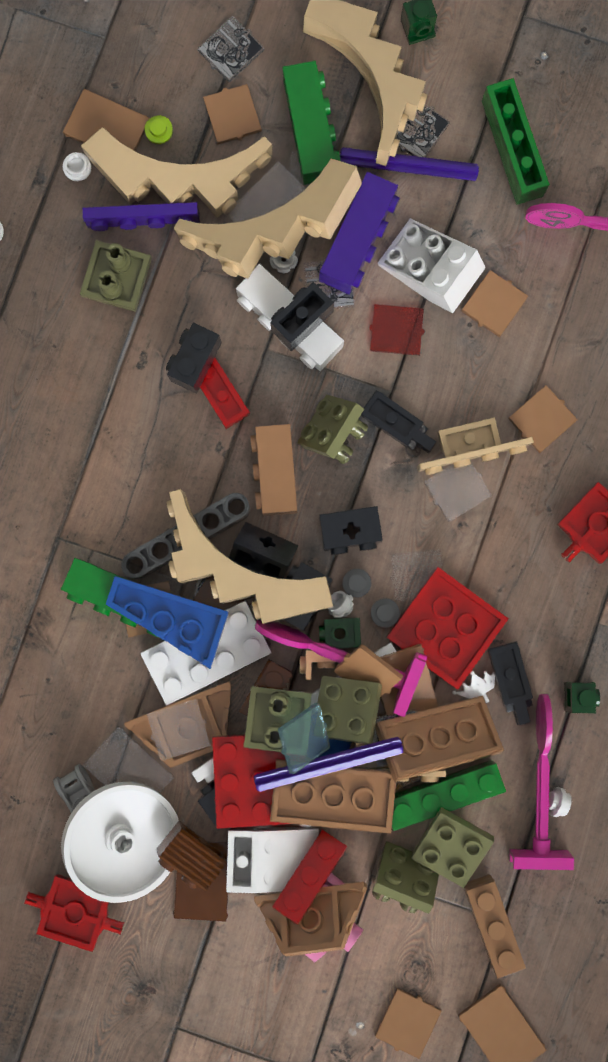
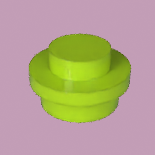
(158, 129)

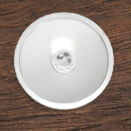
(114, 841)

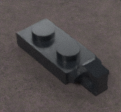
(397, 422)
(512, 680)

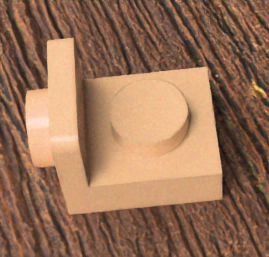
(311, 656)

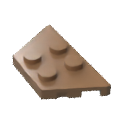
(214, 709)
(324, 924)

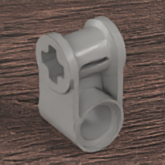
(76, 792)

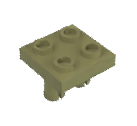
(115, 275)
(331, 426)
(349, 708)
(268, 712)
(452, 847)
(404, 880)

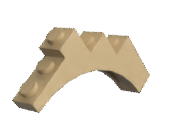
(355, 35)
(175, 183)
(277, 233)
(201, 559)

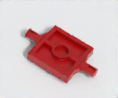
(588, 525)
(72, 915)

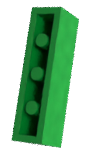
(309, 118)
(515, 141)
(92, 585)
(450, 793)

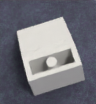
(433, 264)
(265, 857)

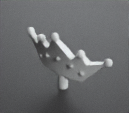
(478, 686)

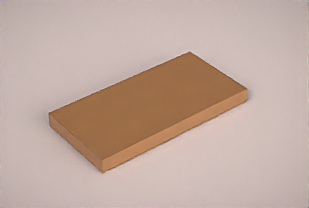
(441, 738)
(341, 799)

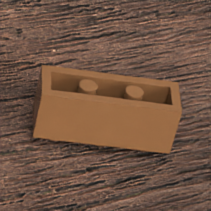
(274, 470)
(494, 926)

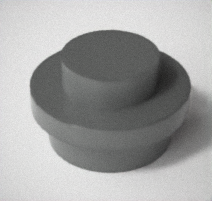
(356, 582)
(385, 612)

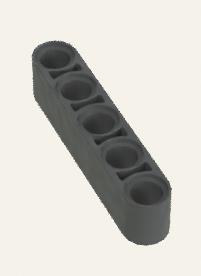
(146, 551)

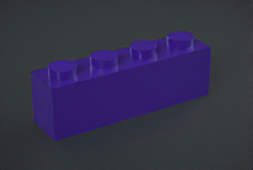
(358, 233)

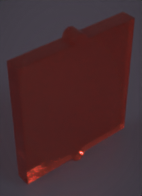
(396, 329)

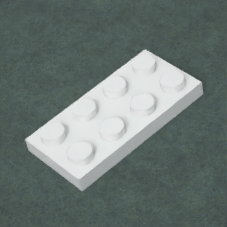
(181, 675)

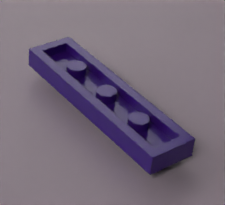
(137, 215)

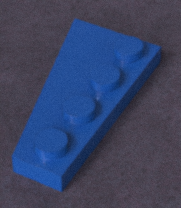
(177, 620)

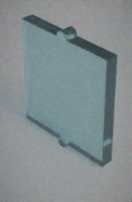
(304, 738)

